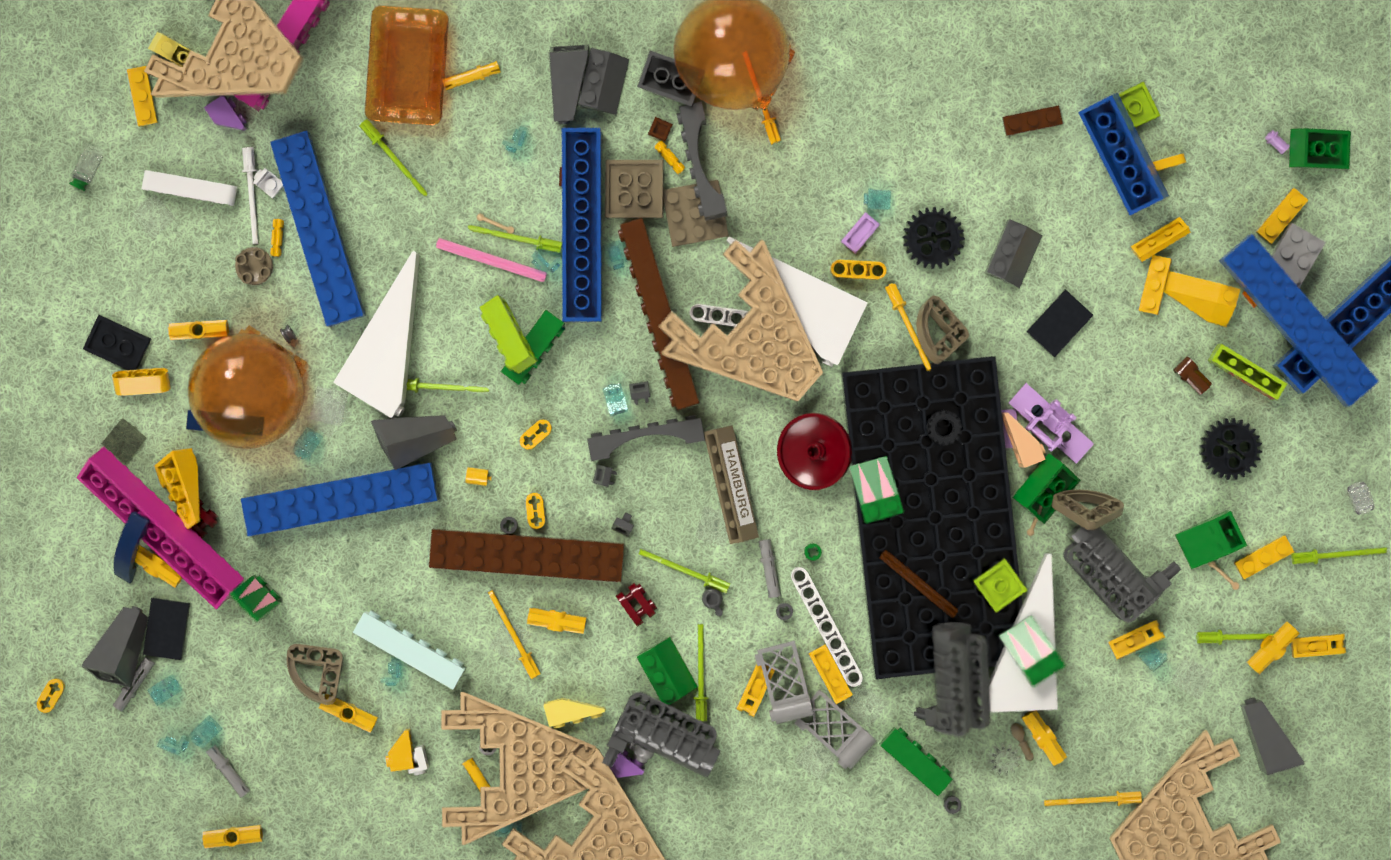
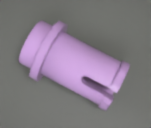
(1276, 141)

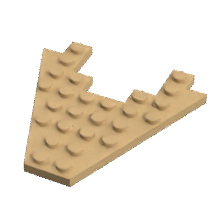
(243, 60)
(765, 346)
(528, 767)
(1172, 822)
(611, 833)

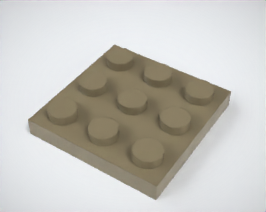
(634, 188)
(684, 218)

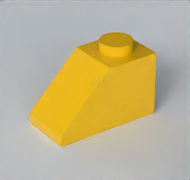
(400, 755)

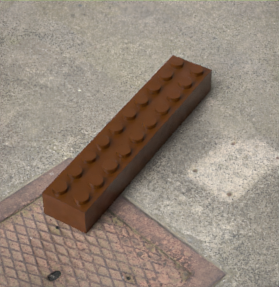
(657, 308)
(526, 555)

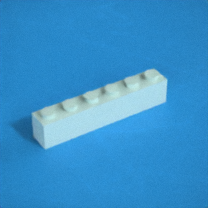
(408, 649)

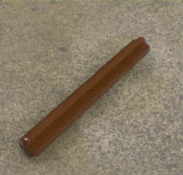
(919, 584)

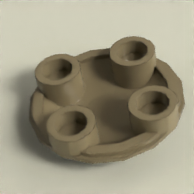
(253, 266)

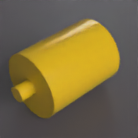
(477, 476)

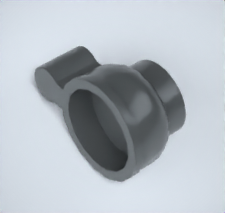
(712, 599)

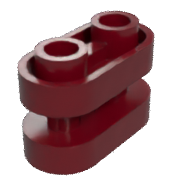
(208, 518)
(647, 606)

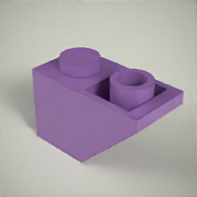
(224, 114)
(625, 766)

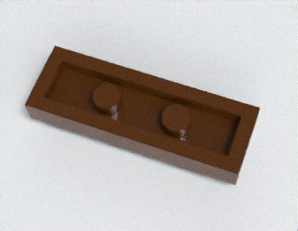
(1032, 120)

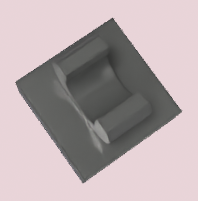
(639, 391)
(603, 475)
(623, 525)

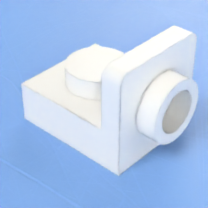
(268, 182)
(419, 757)

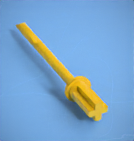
(771, 128)
(898, 304)
(526, 659)
(1120, 798)

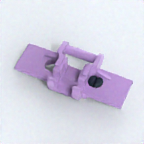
(1055, 418)

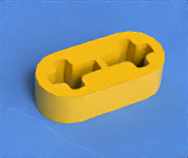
(1170, 162)
(532, 430)
(540, 510)
(47, 693)

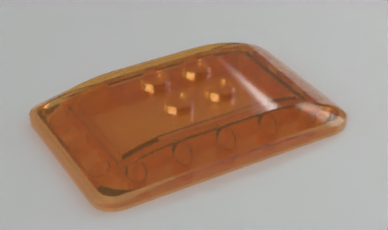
(406, 65)

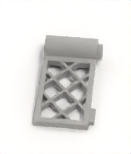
(787, 708)
(853, 748)

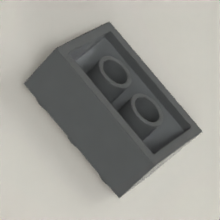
(663, 78)
(603, 81)
(1013, 253)

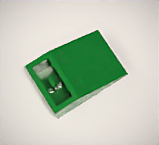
(1211, 539)

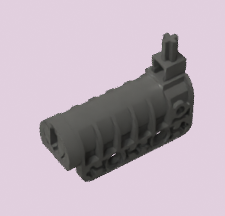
(1115, 572)
(958, 681)
(663, 736)

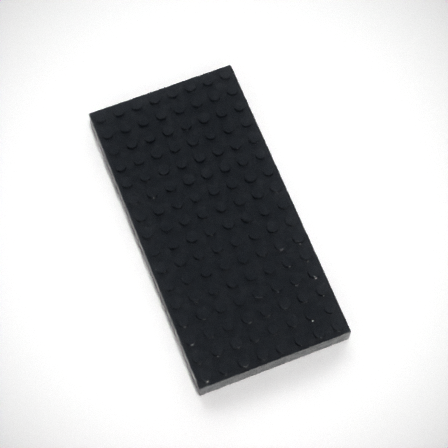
(952, 505)

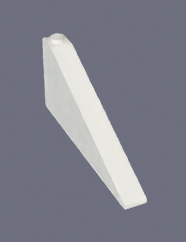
(823, 310)
(381, 357)
(1008, 685)

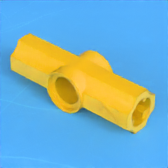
(211, 329)
(156, 566)
(556, 620)
(1273, 647)
(360, 717)
(1044, 737)
(244, 834)

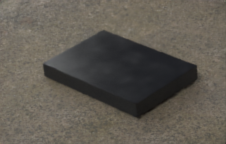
(1059, 323)
(116, 343)
(166, 628)

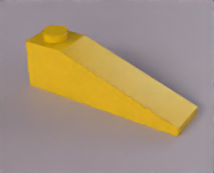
(1205, 298)
(180, 476)

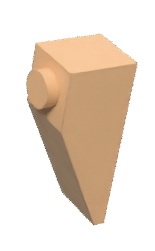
(1025, 446)

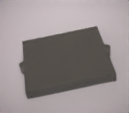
(124, 440)

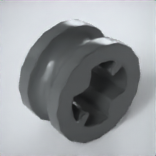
(288, 334)
(513, 529)
(786, 617)
(952, 810)

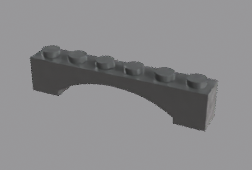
(712, 203)
(688, 430)

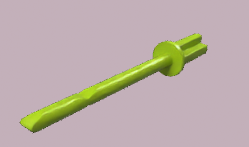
(376, 137)
(542, 243)
(414, 385)
(1313, 556)
(709, 580)
(1218, 637)
(701, 701)

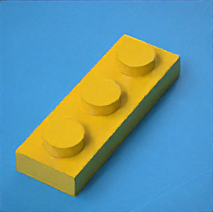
(142, 96)
(1282, 216)
(1160, 239)
(1155, 284)
(1264, 557)
(830, 674)

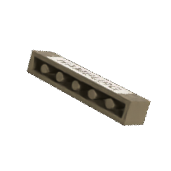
(731, 484)

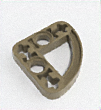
(950, 329)
(1067, 502)
(327, 666)

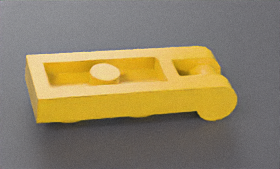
(1135, 640)
(1317, 645)
(754, 690)

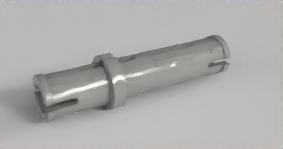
(769, 568)
(121, 703)
(226, 769)

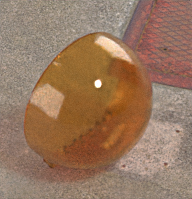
(732, 53)
(246, 390)

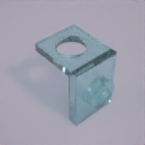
(1152, 657)

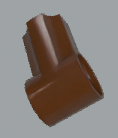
(1189, 372)

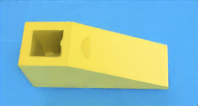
(169, 49)
(567, 710)

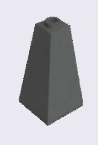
(566, 72)
(412, 437)
(119, 648)
(1269, 742)

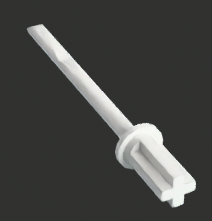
(249, 167)

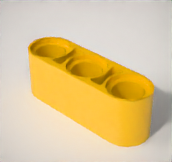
(867, 269)
(141, 381)

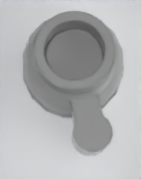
(640, 753)

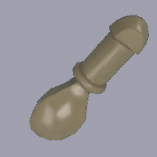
(1018, 733)

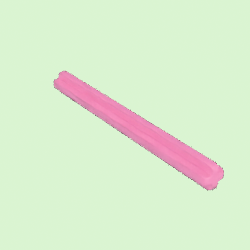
(491, 260)

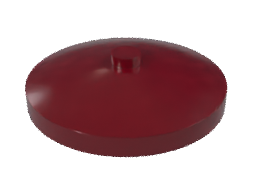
(814, 451)

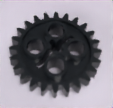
(929, 221)
(1221, 462)

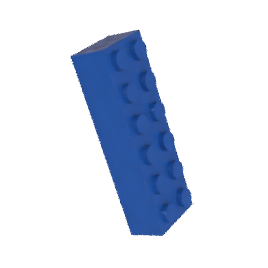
(1123, 153)

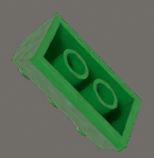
(1042, 485)
(667, 671)

